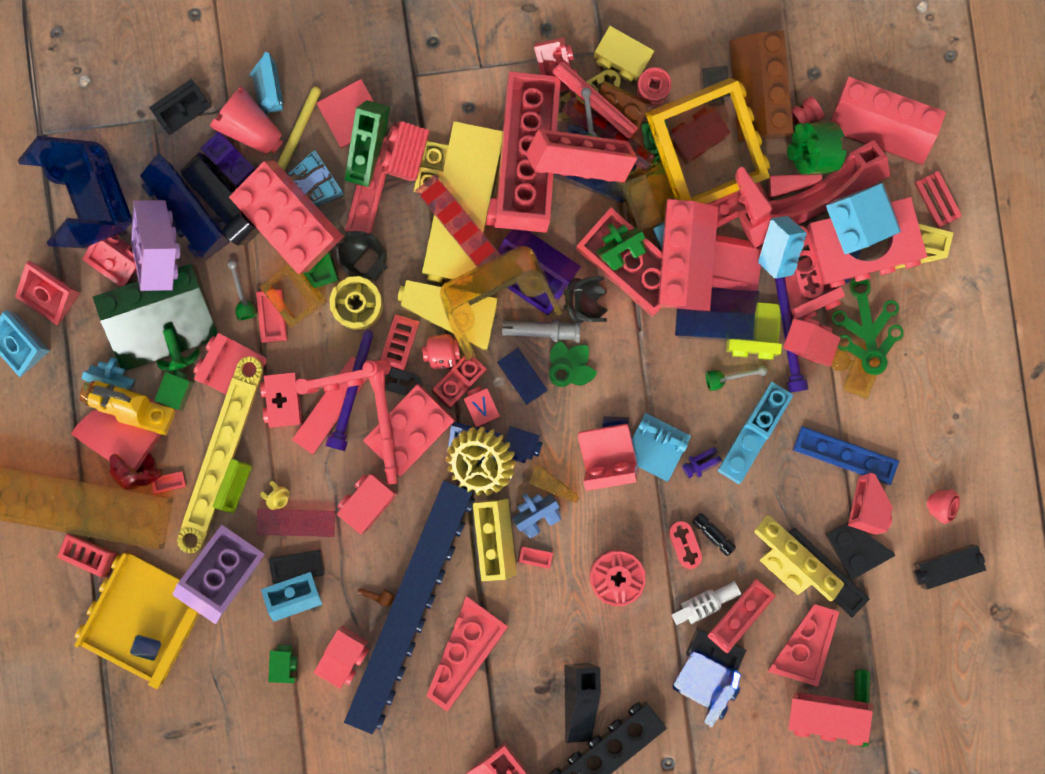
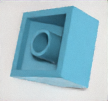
(863, 218)

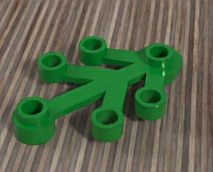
(869, 330)

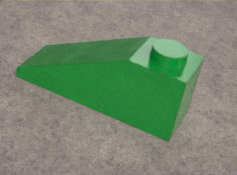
(366, 142)

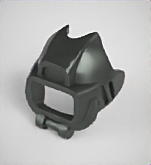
(352, 249)
(586, 294)

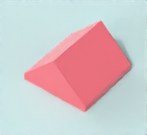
(45, 293)

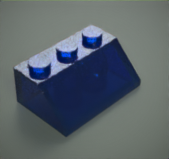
(731, 316)

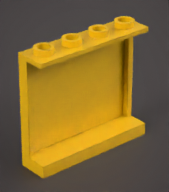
(142, 604)

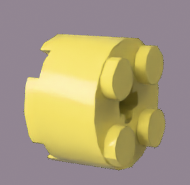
(346, 292)

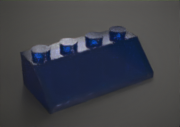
(187, 211)

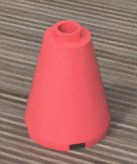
(247, 123)

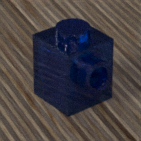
(523, 444)

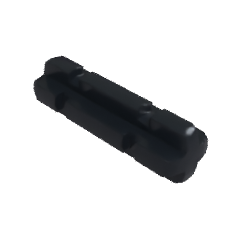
(713, 534)

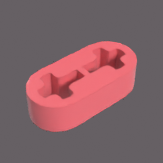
(679, 546)

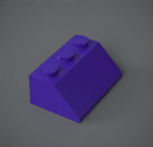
(557, 266)

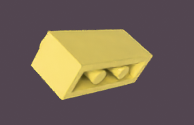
(494, 539)

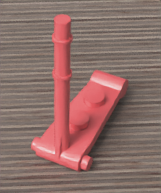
(374, 371)

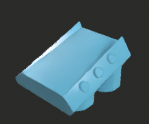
(267, 85)

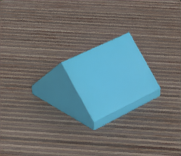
(19, 344)

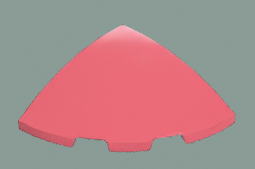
(109, 437)

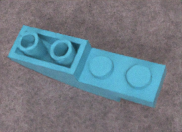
(755, 432)

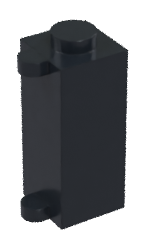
(949, 567)

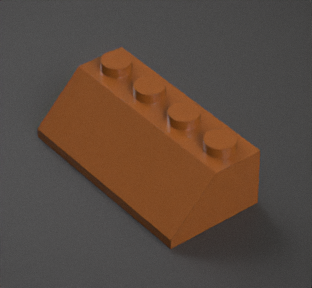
(762, 68)

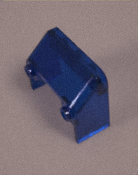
(91, 187)

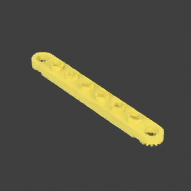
(219, 453)

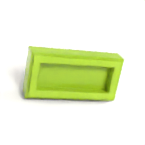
(232, 486)

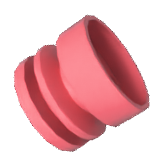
(607, 565)

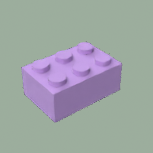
(154, 245)
(218, 574)

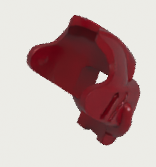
(128, 477)

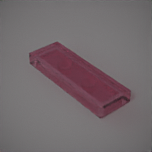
(296, 522)

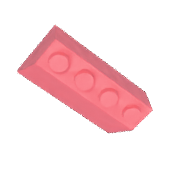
(892, 120)
(687, 255)

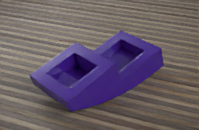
(228, 159)

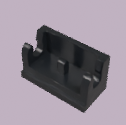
(180, 107)
(704, 644)

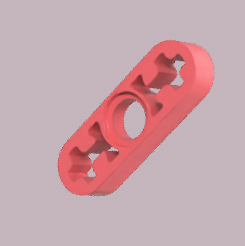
(815, 279)

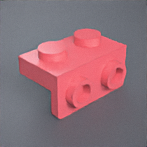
(550, 54)

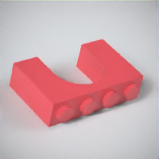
(902, 249)

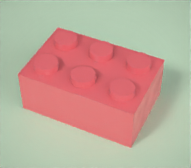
(413, 427)
(831, 718)

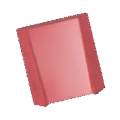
(736, 264)

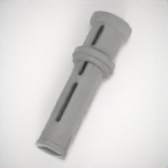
(555, 329)

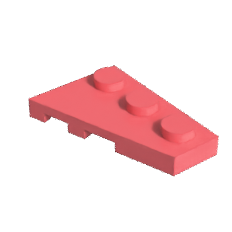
(808, 647)

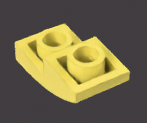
(432, 162)

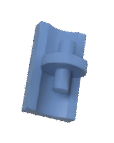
(534, 510)

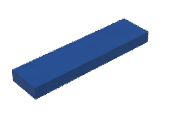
(845, 455)

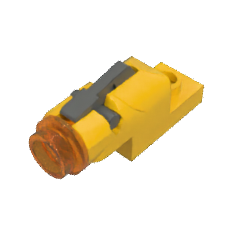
(127, 406)

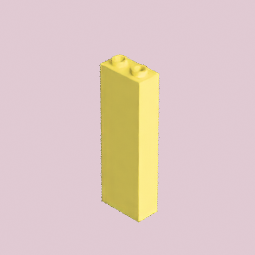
(470, 178)

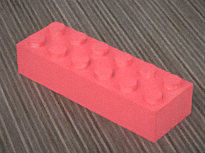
(523, 193)

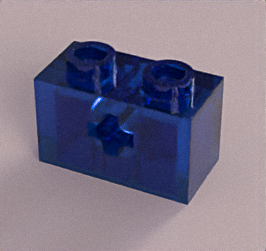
(522, 376)

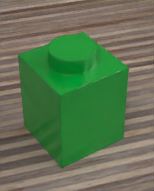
(174, 390)

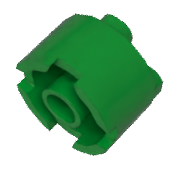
(817, 148)

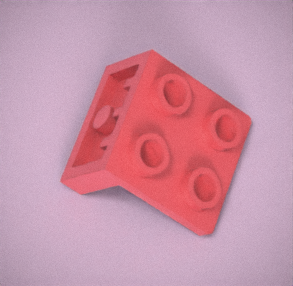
(608, 457)

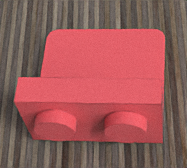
(804, 308)
(221, 363)

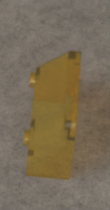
(513, 267)

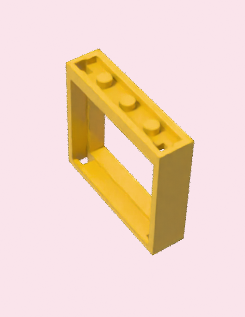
(667, 153)

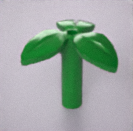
(178, 361)

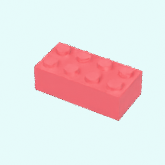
(286, 216)
(638, 276)

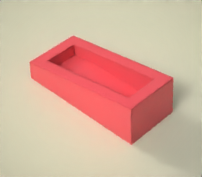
(169, 482)
(535, 557)

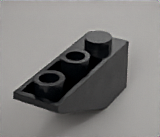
(581, 700)

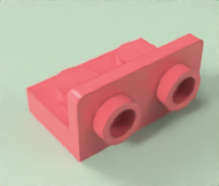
(112, 259)

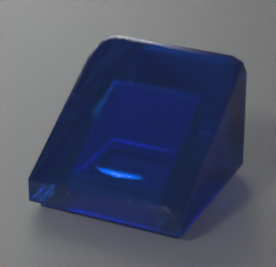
(145, 647)

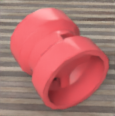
(808, 112)

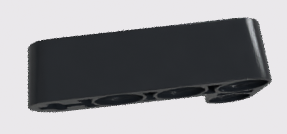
(215, 191)

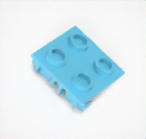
(658, 446)

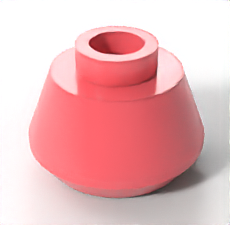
(944, 505)

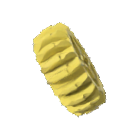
(495, 473)

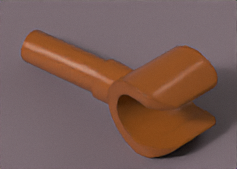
(385, 599)

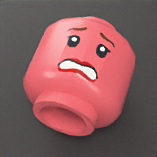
(441, 351)

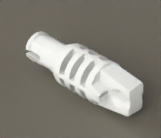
(706, 603)

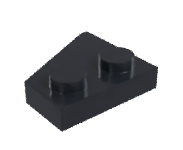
(857, 550)

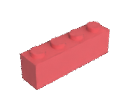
(581, 155)

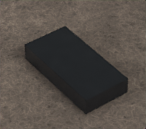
(296, 564)

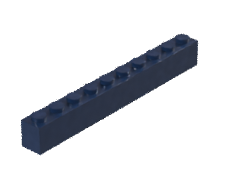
(408, 607)

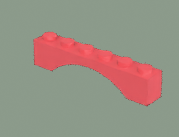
(859, 171)

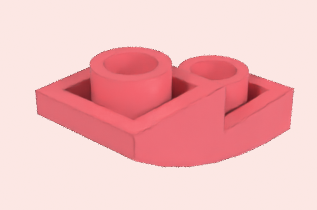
(458, 381)

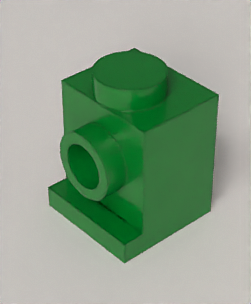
(282, 664)

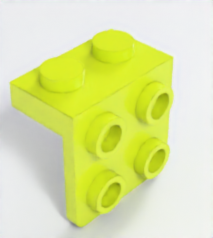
(767, 335)

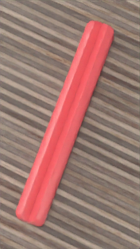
(597, 101)

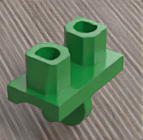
(630, 240)

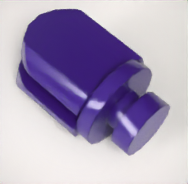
(693, 466)

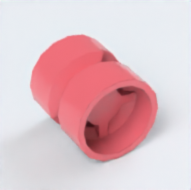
(654, 86)

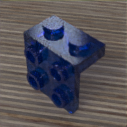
(708, 684)

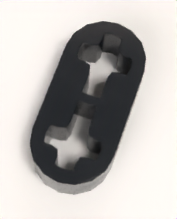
(403, 375)

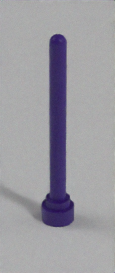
(796, 380)
(338, 438)

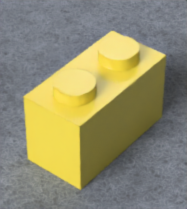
(623, 54)

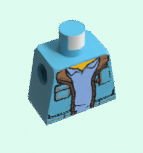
(315, 180)

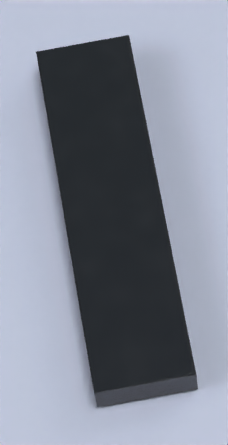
(850, 597)

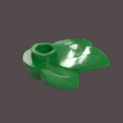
(573, 363)

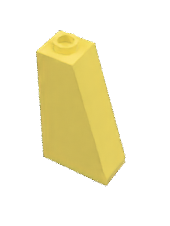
(426, 303)

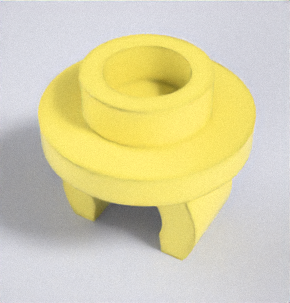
(278, 497)

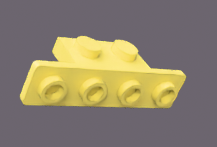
(794, 562)

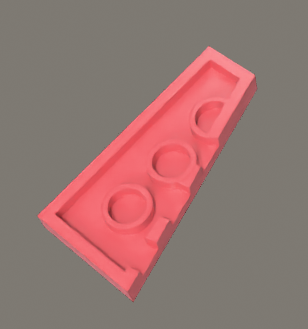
(469, 646)

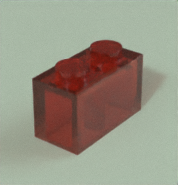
(699, 135)

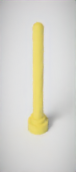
(299, 127)

